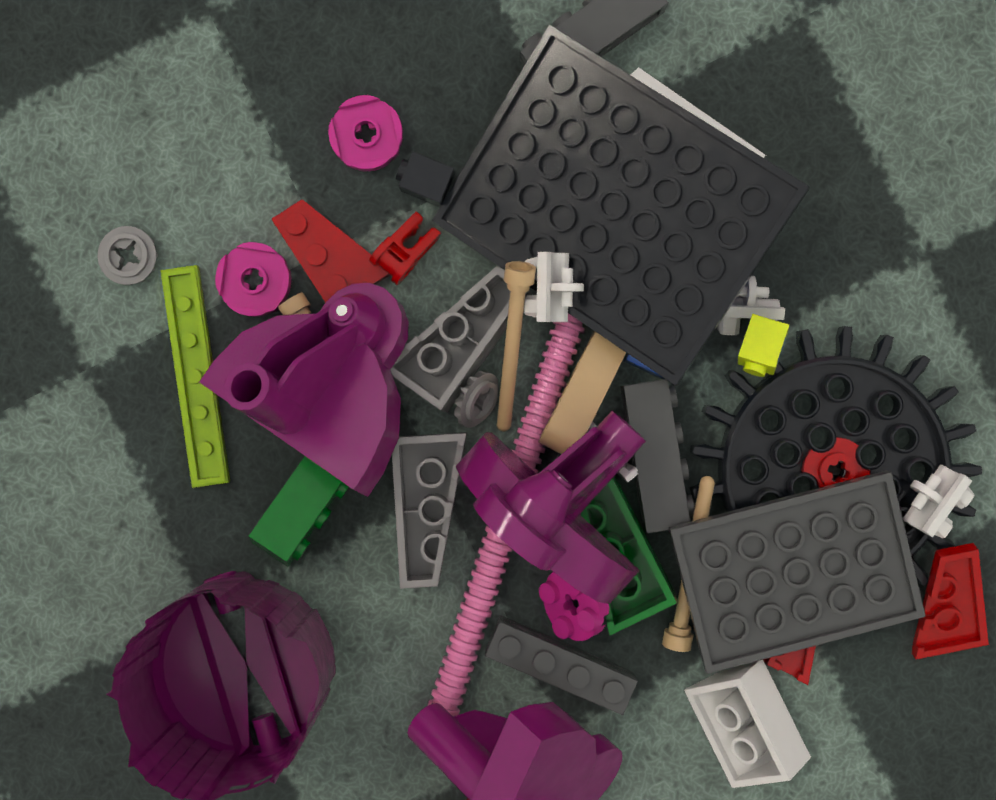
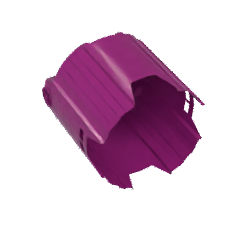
(188, 694)

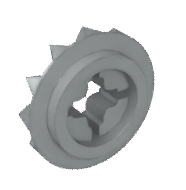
(111, 260)
(477, 399)

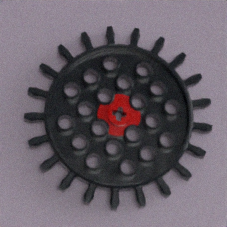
(864, 386)

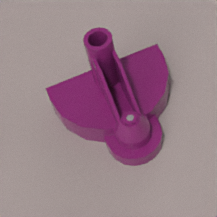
(323, 381)
(542, 510)
(520, 757)

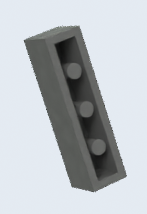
(602, 24)
(658, 460)
(561, 665)

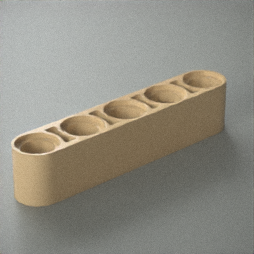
(582, 394)

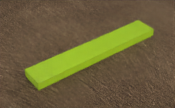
(191, 360)

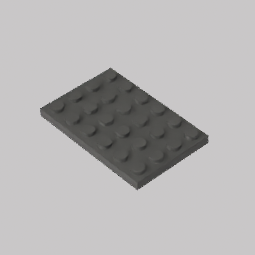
(797, 571)

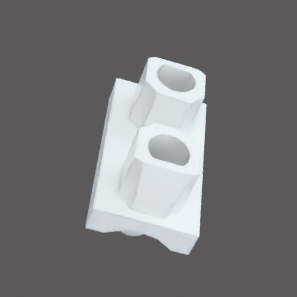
(554, 288)
(751, 303)
(936, 500)

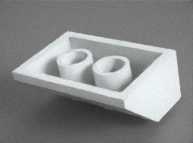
(748, 725)

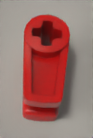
(396, 258)

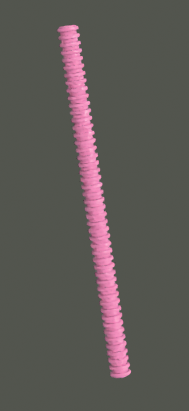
(494, 551)

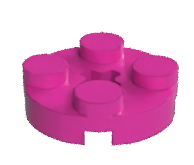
(348, 122)
(242, 262)
(566, 619)

